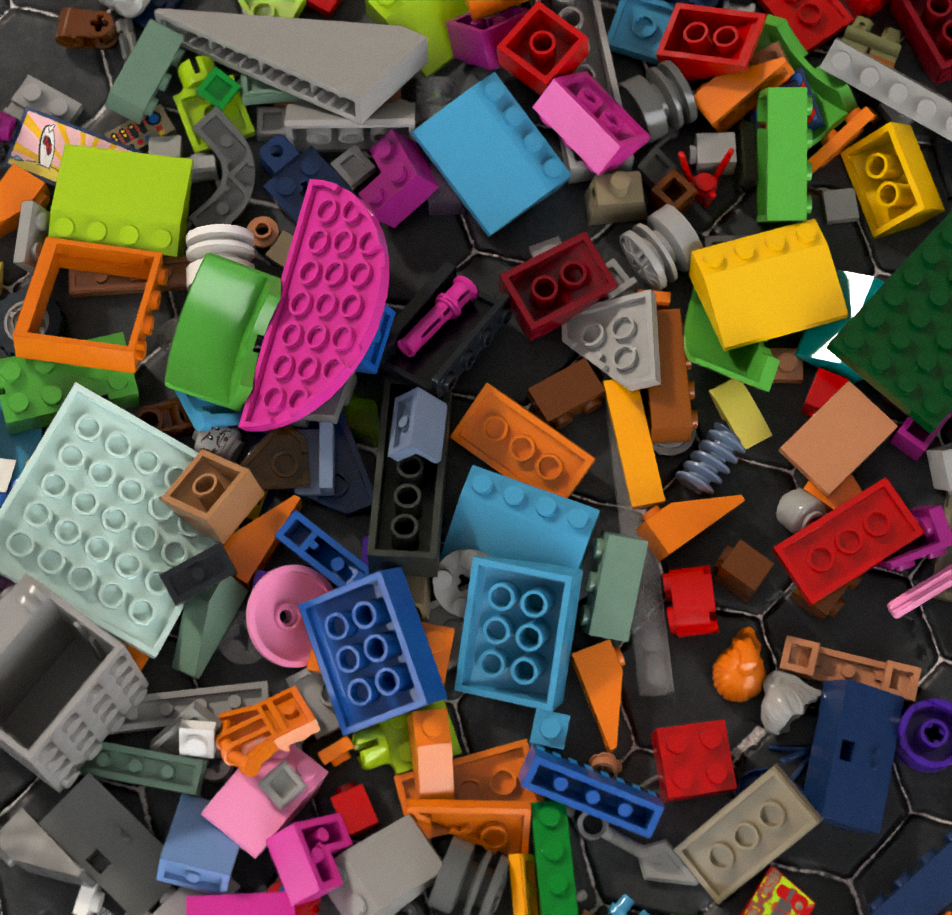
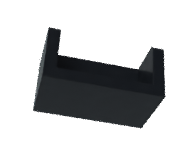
(198, 574)

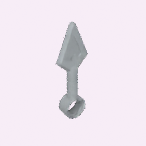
(655, 859)

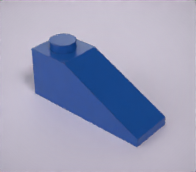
(320, 551)

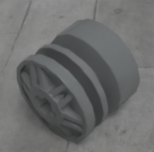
(659, 100)
(468, 880)

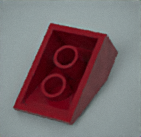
(556, 285)

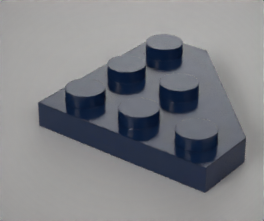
(352, 482)

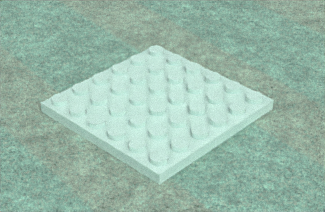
(95, 522)

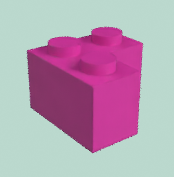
(306, 854)

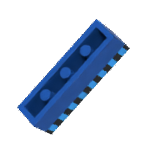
(591, 790)

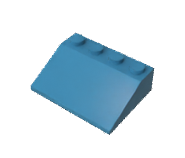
(491, 154)
(520, 522)
(518, 631)

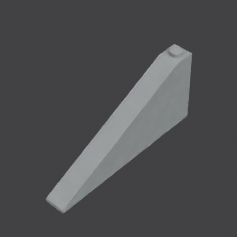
(325, 62)

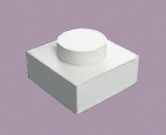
(197, 739)
(89, 900)

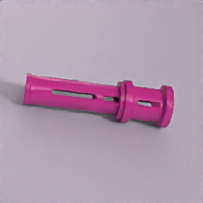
(447, 306)

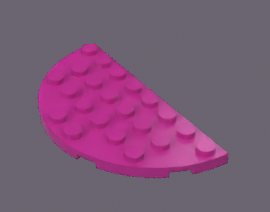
(327, 308)

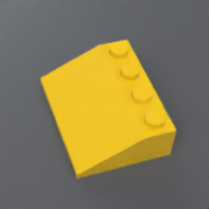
(768, 284)

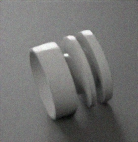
(661, 247)

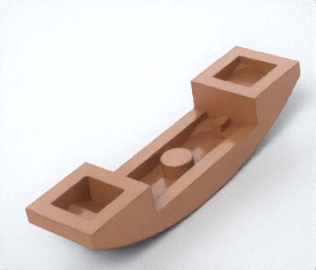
(822, 664)

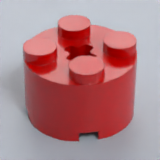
(692, 600)

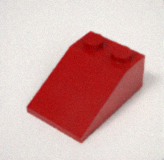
(710, 40)

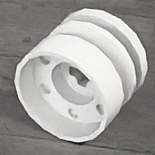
(220, 239)

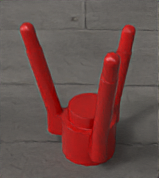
(704, 182)

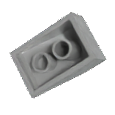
(386, 870)

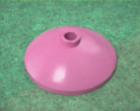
(279, 591)

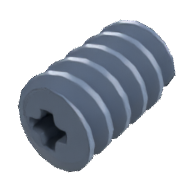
(710, 460)

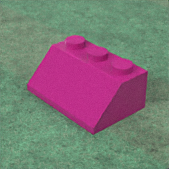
(590, 121)

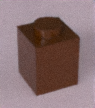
(673, 191)

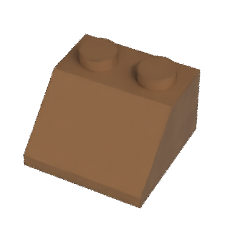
(213, 495)

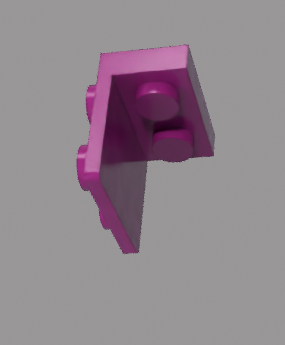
(932, 543)

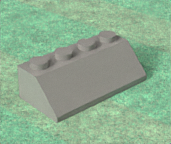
(329, 132)

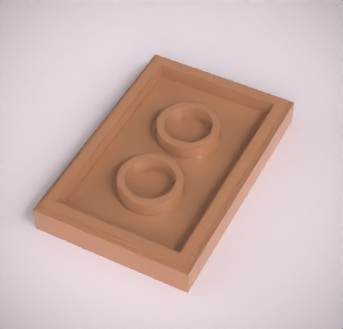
(838, 438)

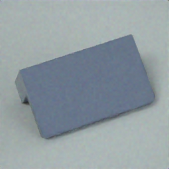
(417, 426)
(321, 460)

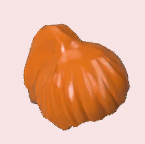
(740, 668)

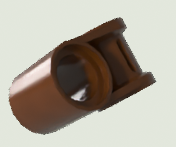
(84, 29)
(168, 418)

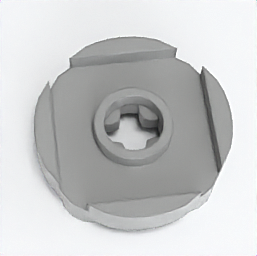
(446, 585)

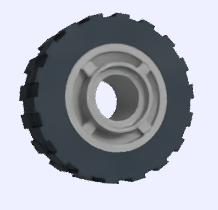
(52, 324)

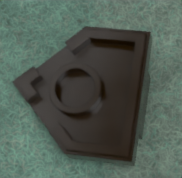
(280, 460)

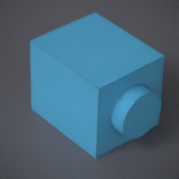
(550, 730)

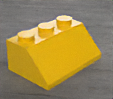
(892, 180)

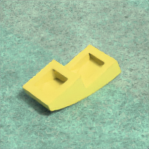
(740, 412)

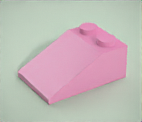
(248, 813)

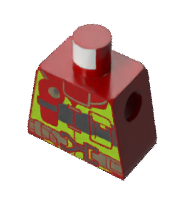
(777, 896)

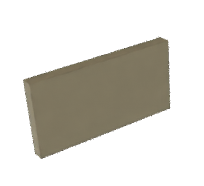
(748, 834)

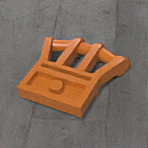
(264, 730)

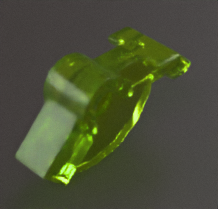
(363, 417)

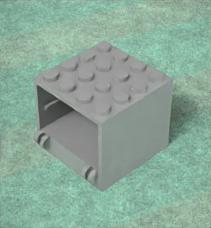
(59, 683)

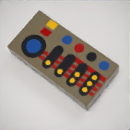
(138, 135)

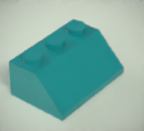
(812, 347)

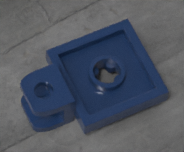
(293, 171)

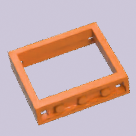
(98, 259)

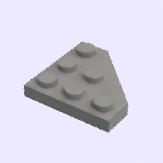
(619, 339)

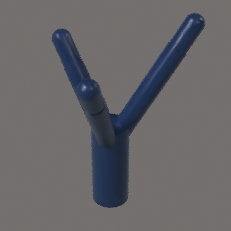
(800, 752)

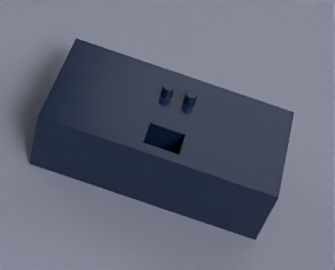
(853, 755)

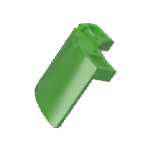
(830, 93)
(219, 329)
(746, 364)

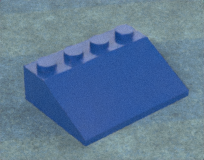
(372, 650)

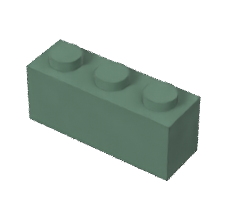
(146, 72)
(613, 585)

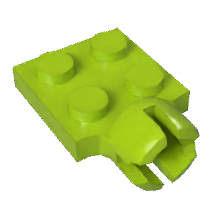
(194, 108)
(392, 743)

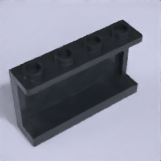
(453, 346)

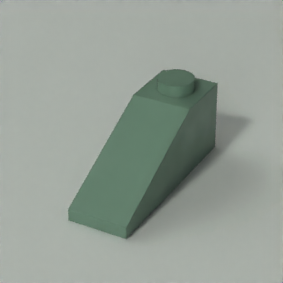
(204, 625)

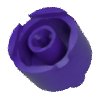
(912, 741)

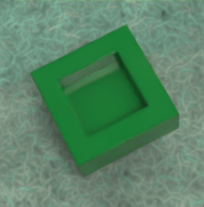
(218, 89)

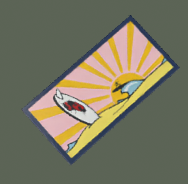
(41, 143)

